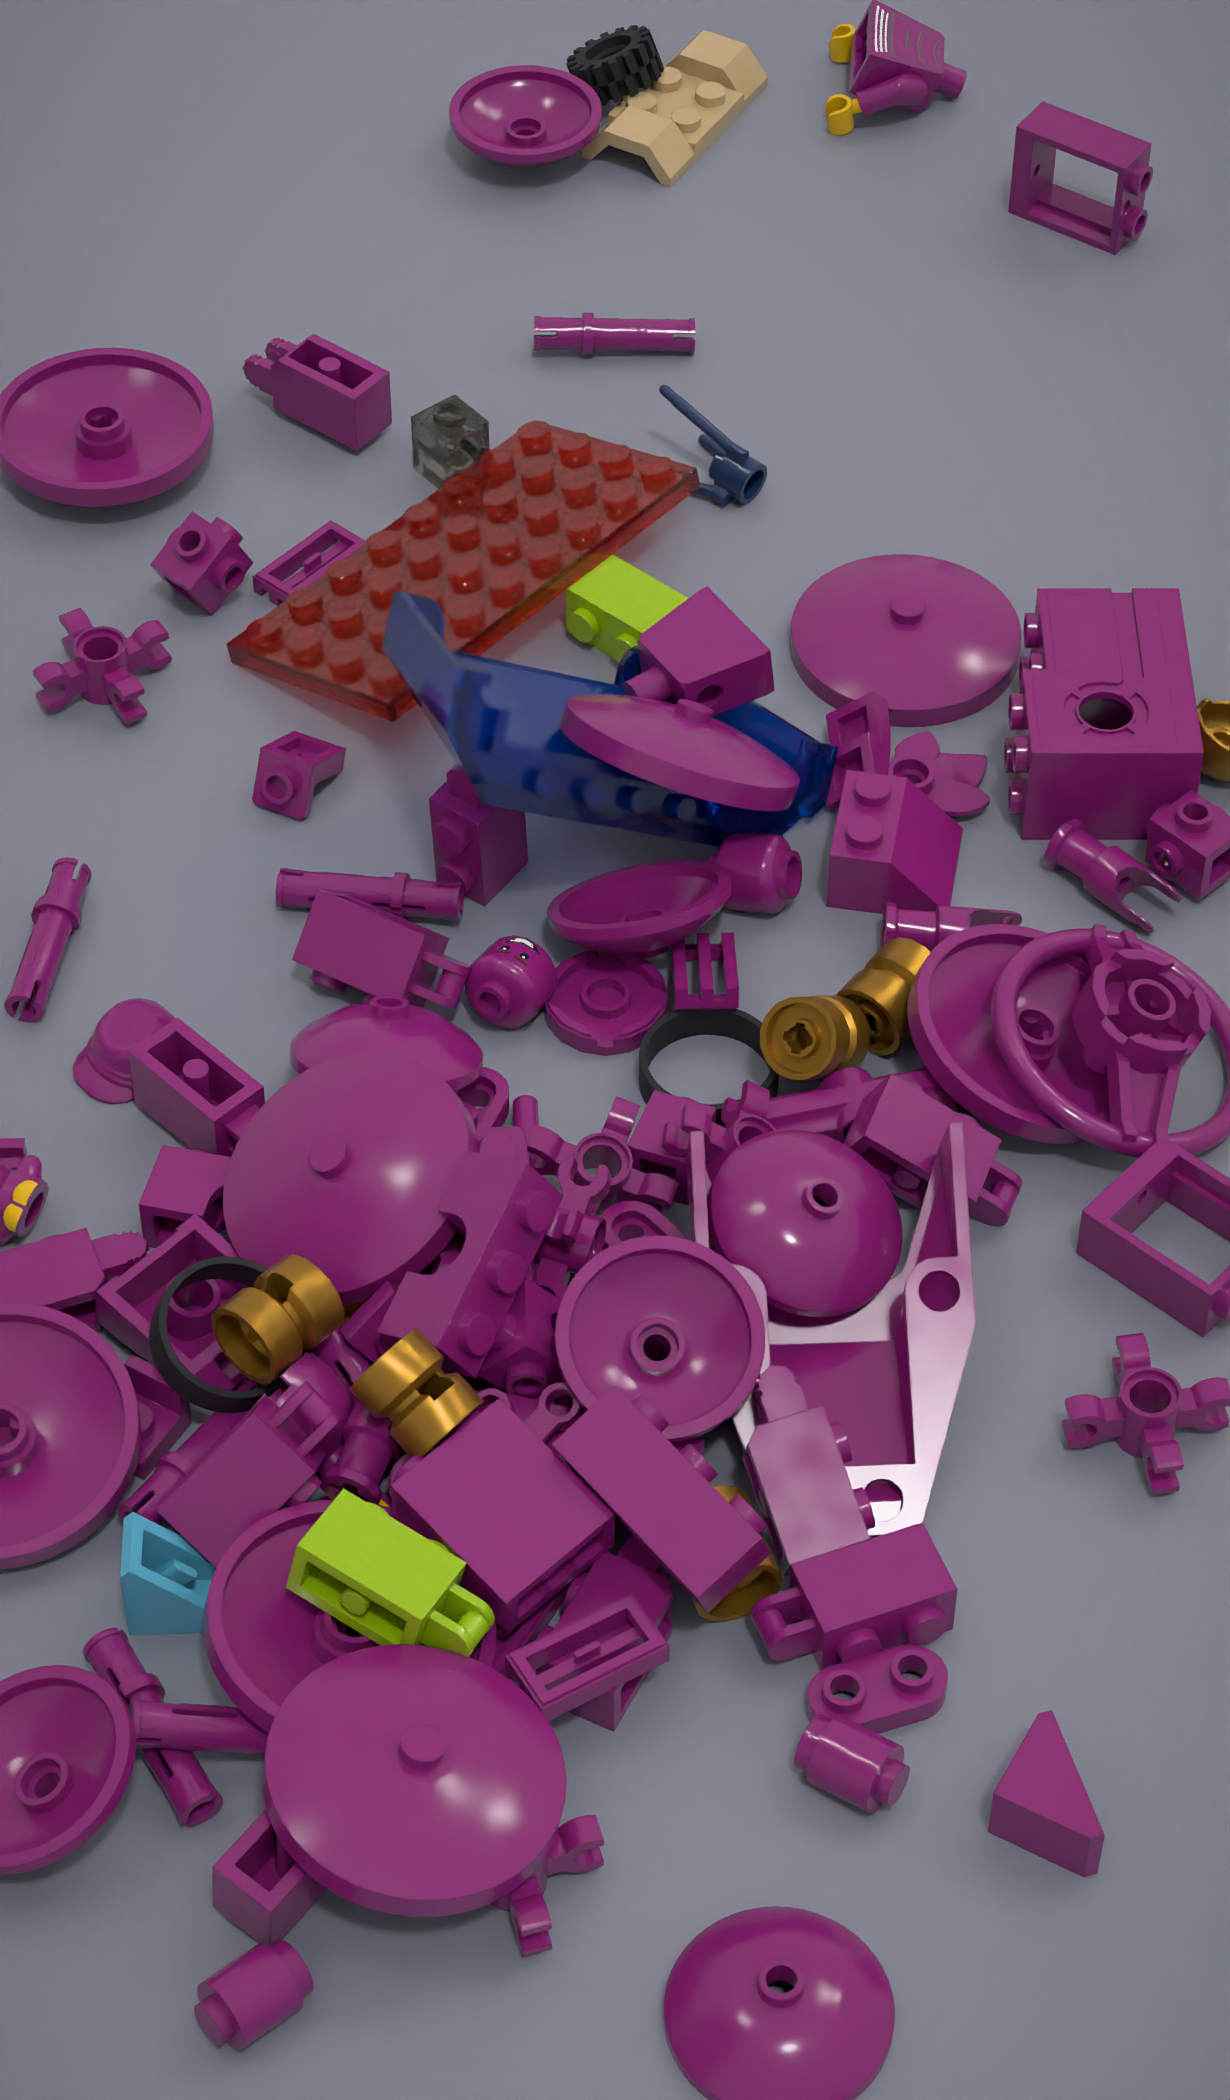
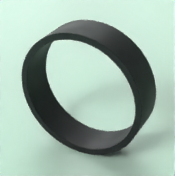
(688, 1023)
(167, 1362)

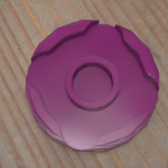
(605, 1002)

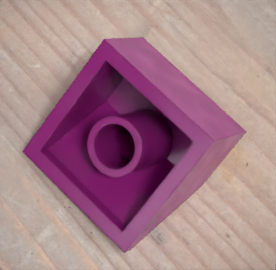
(891, 847)

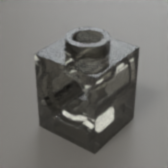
(447, 439)

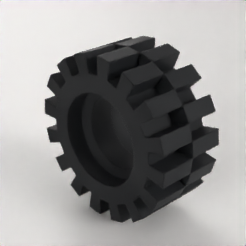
(617, 63)

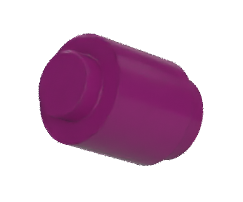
(852, 1762)
(252, 1994)

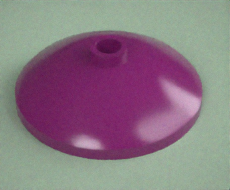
(525, 115)
(641, 906)
(395, 1028)
(805, 1253)
(671, 1296)
(61, 1762)
(759, 2044)

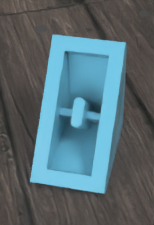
(162, 1580)

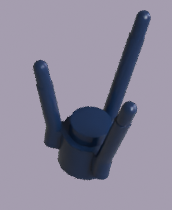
(732, 469)

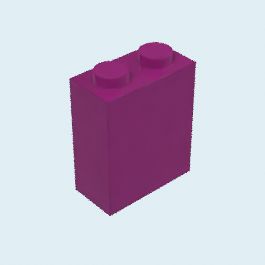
(504, 1510)

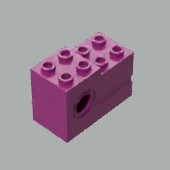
(1102, 713)

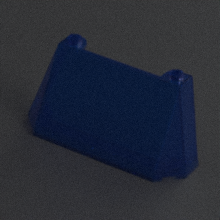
(509, 745)

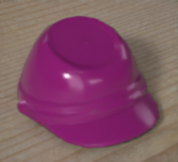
(104, 1063)

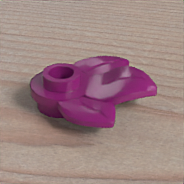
(945, 778)

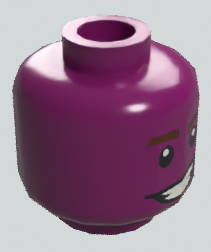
(512, 977)

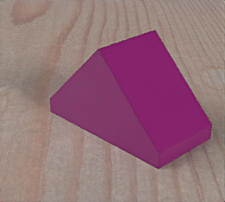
(1045, 1803)

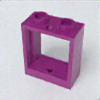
(1065, 211)
(1108, 1222)

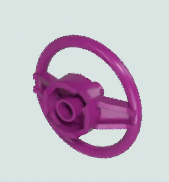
(1137, 1025)

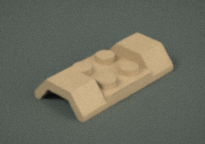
(686, 107)

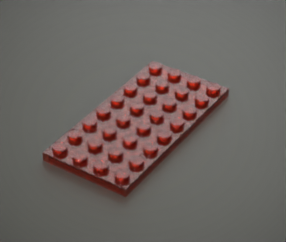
(481, 547)

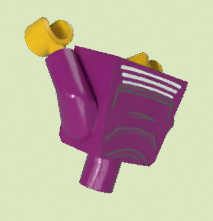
(890, 66)

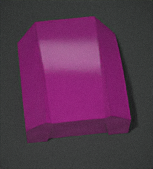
(129, 1302)

